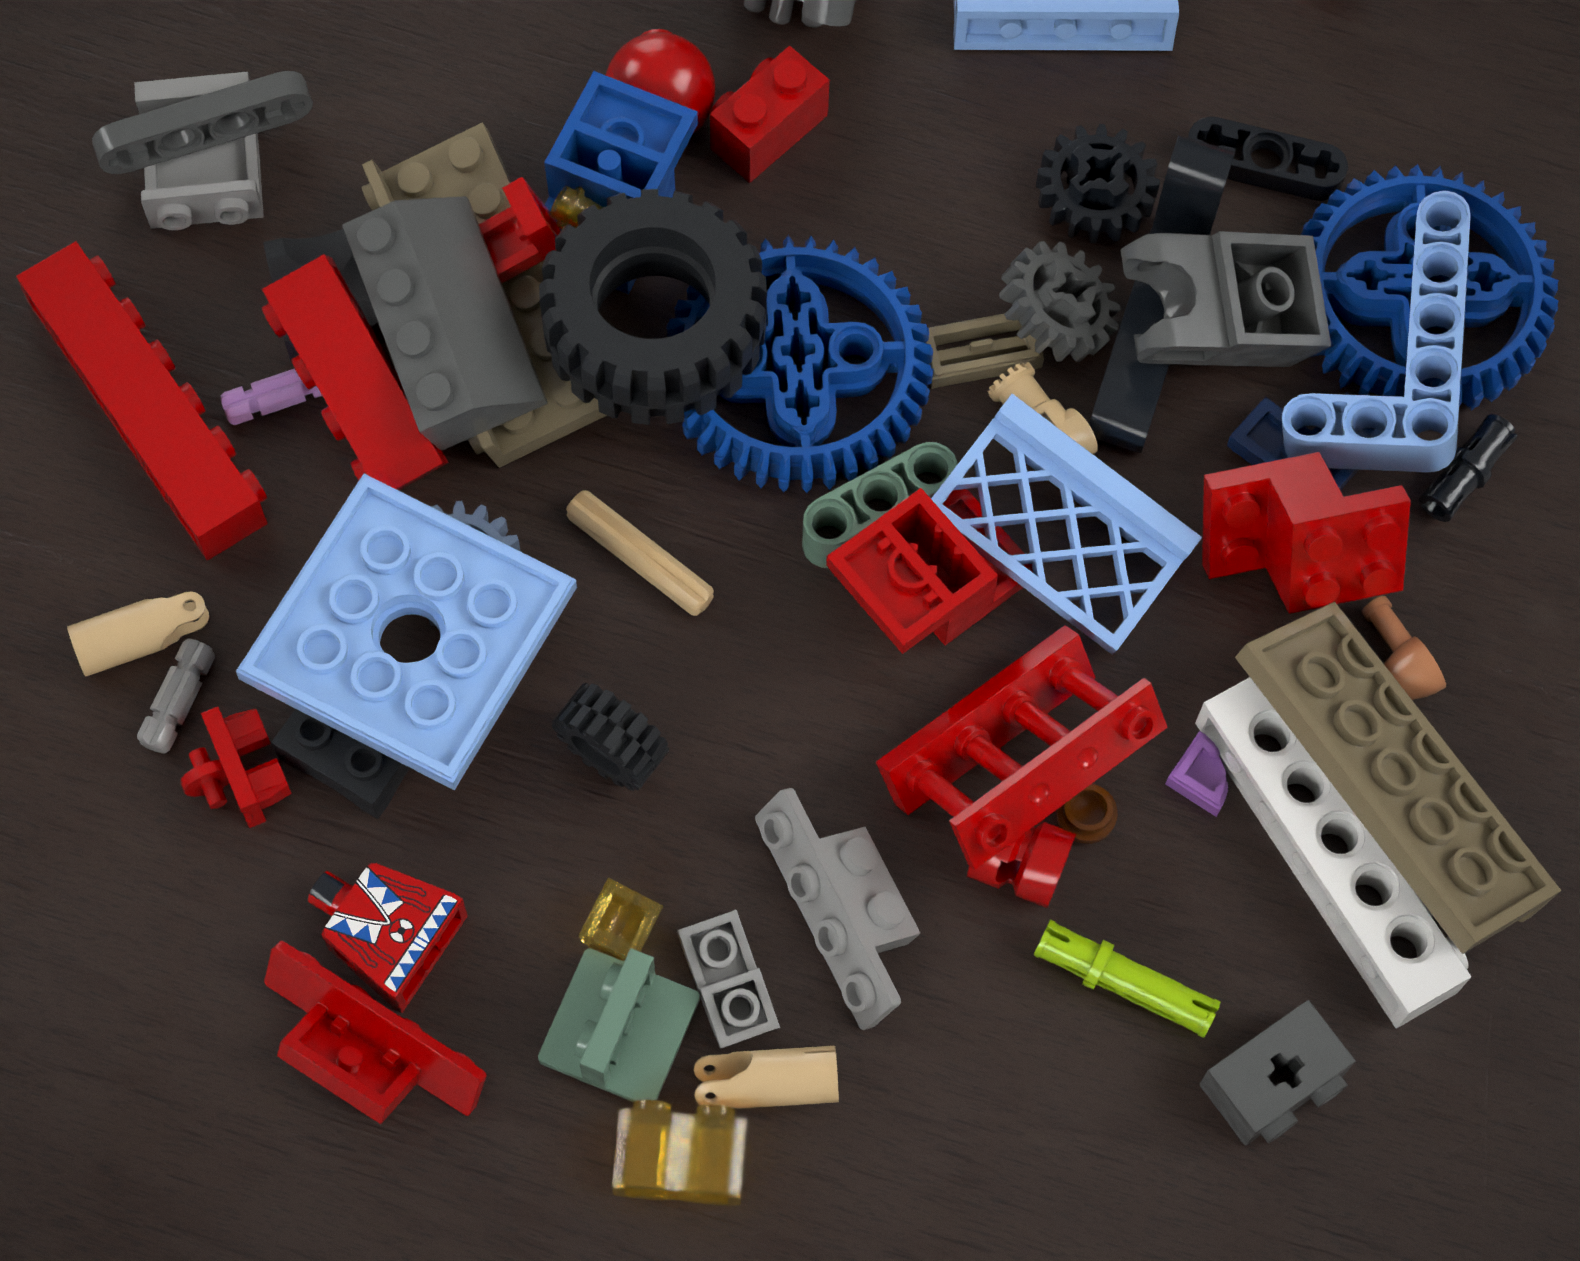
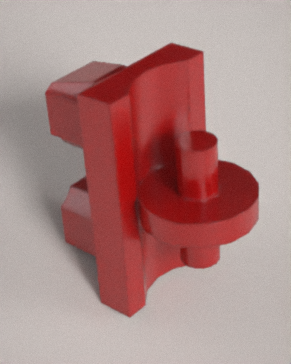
(252, 787)

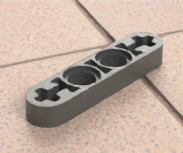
(202, 122)

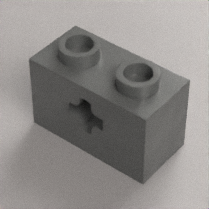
(1295, 1043)

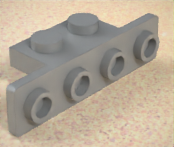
(844, 900)

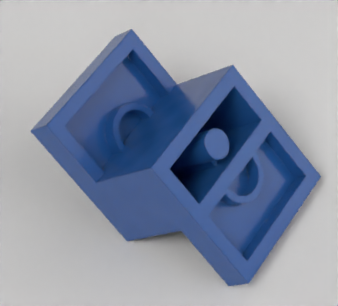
(619, 144)

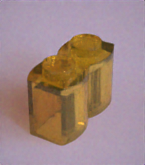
(679, 1154)

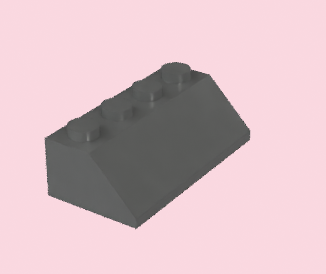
(444, 317)

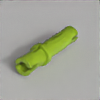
(1126, 978)

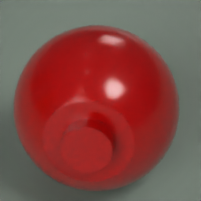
(667, 68)

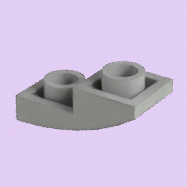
(727, 979)

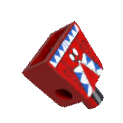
(388, 928)

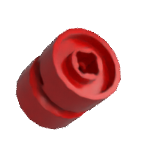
(1029, 863)

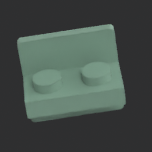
(619, 1025)

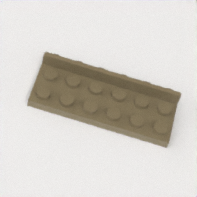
(473, 168)
(1398, 776)

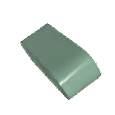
(890, 481)

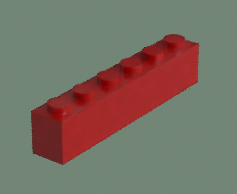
(143, 400)

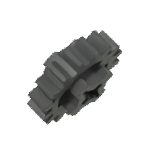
(1059, 301)

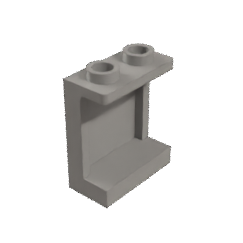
(207, 184)

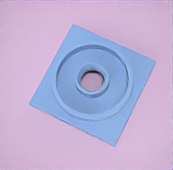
(391, 561)

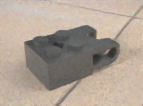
(1230, 298)

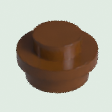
(1089, 815)

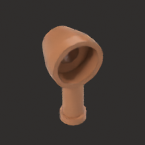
(1411, 660)

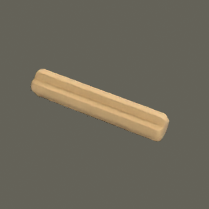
(640, 553)

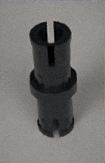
(1469, 468)

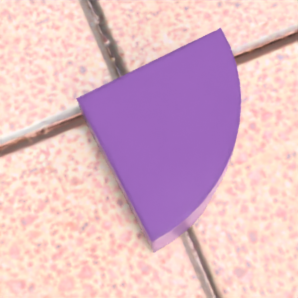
(1201, 775)

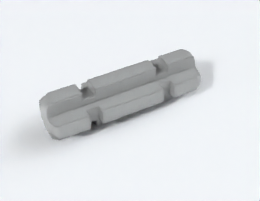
(176, 696)

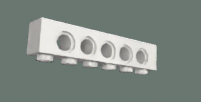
(1364, 931)

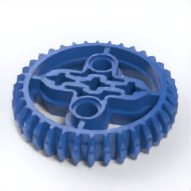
(793, 280)
(1378, 284)

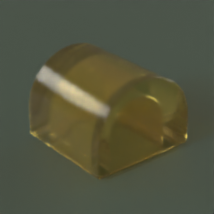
(619, 920)

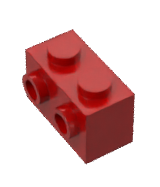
(768, 113)

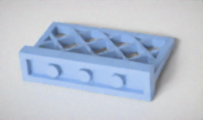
(1065, 25)
(1091, 485)

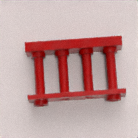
(997, 713)

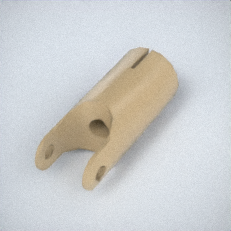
(135, 630)
(769, 1077)

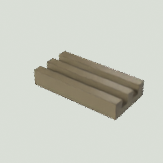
(983, 367)

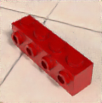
(351, 372)

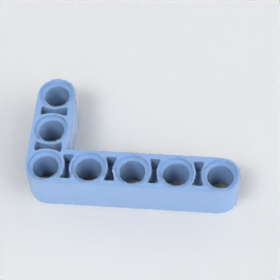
(1427, 357)

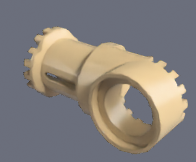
(1025, 387)

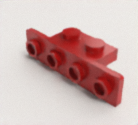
(361, 1045)

